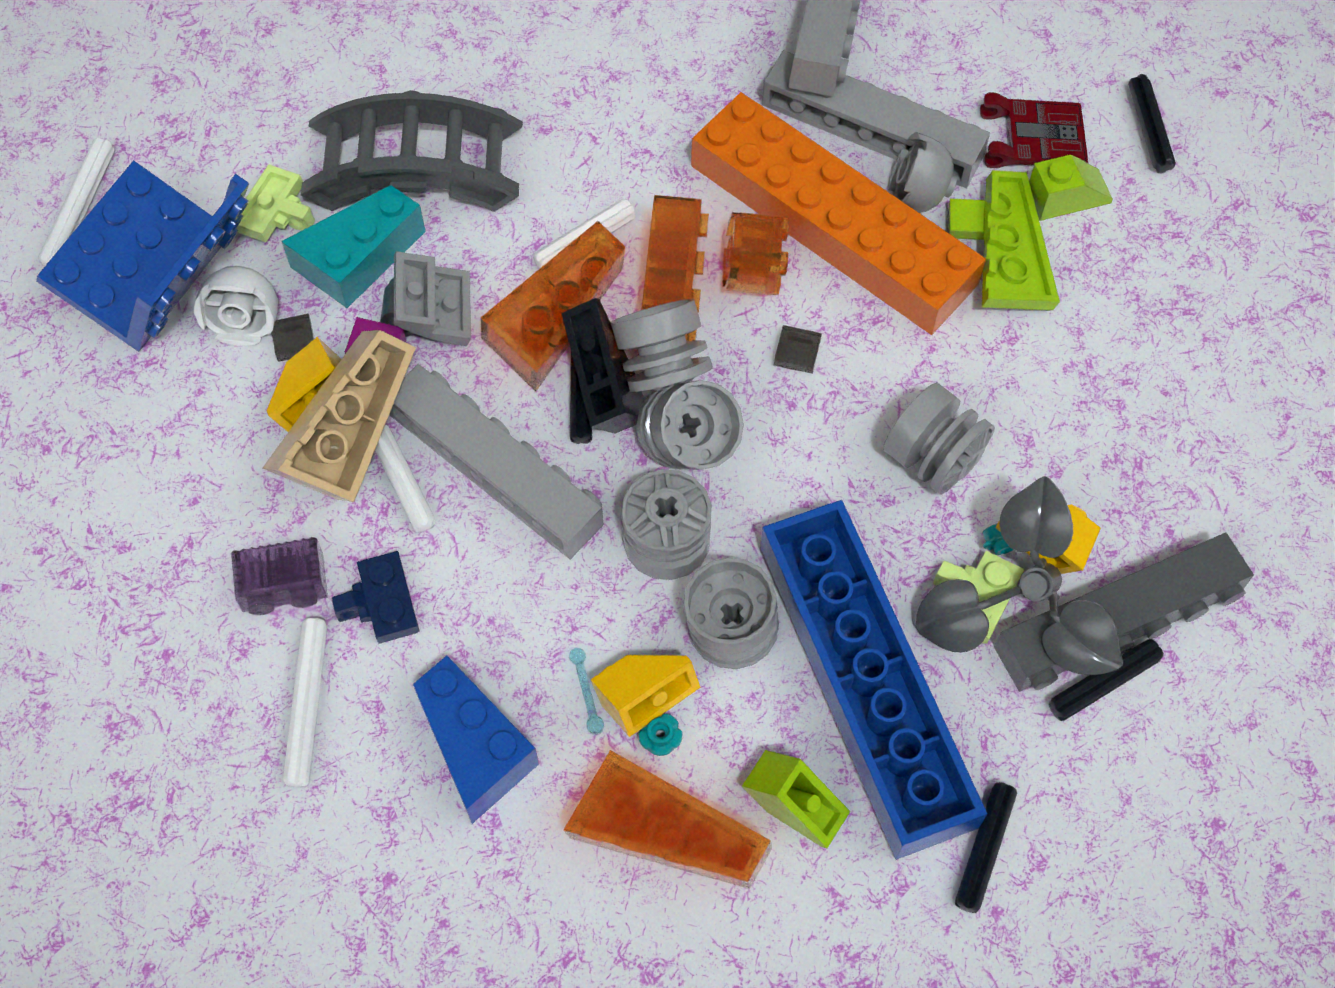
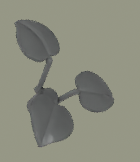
(1037, 522)

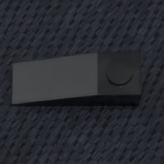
(601, 369)

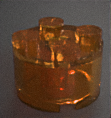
(754, 253)

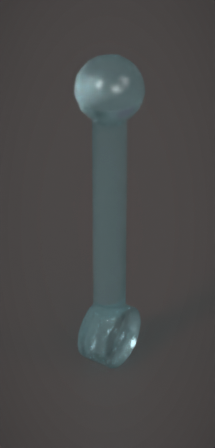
(595, 723)

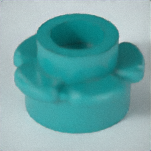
(995, 541)
(661, 745)

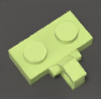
(274, 205)
(990, 578)

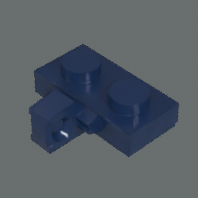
(380, 599)

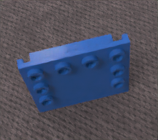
(140, 253)

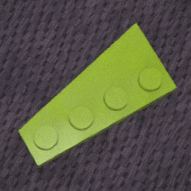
(1015, 251)

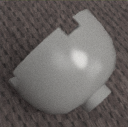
(923, 174)

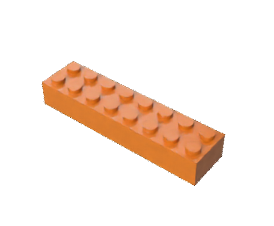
(837, 212)

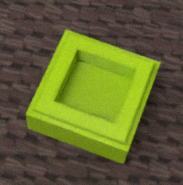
(966, 218)

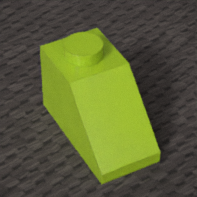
(1067, 187)
(796, 797)

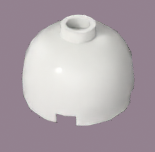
(237, 305)

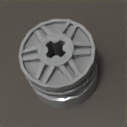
(662, 345)
(711, 427)
(931, 432)
(666, 545)
(733, 591)

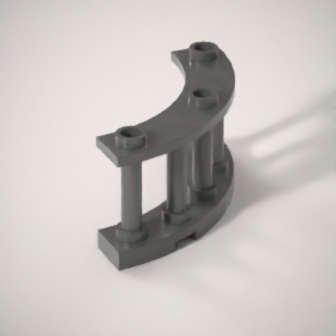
(407, 172)

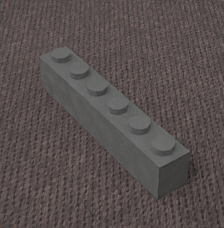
(1138, 604)

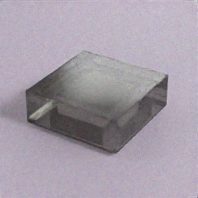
(291, 336)
(797, 349)

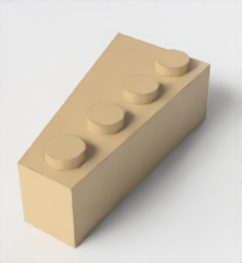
(344, 420)

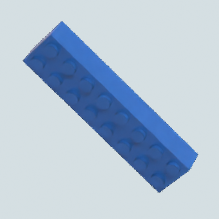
(871, 680)

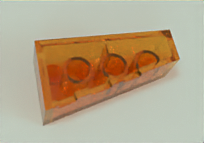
(675, 252)
(528, 322)
(658, 822)

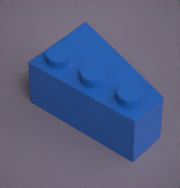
(475, 738)

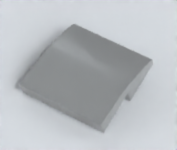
(431, 299)

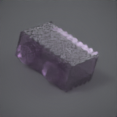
(279, 576)

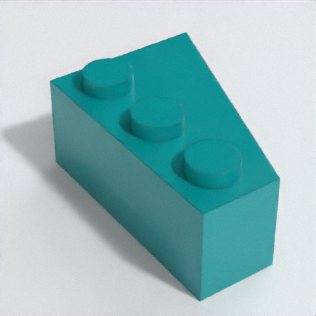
(355, 244)

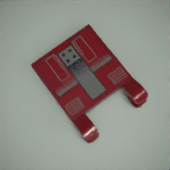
(1036, 130)

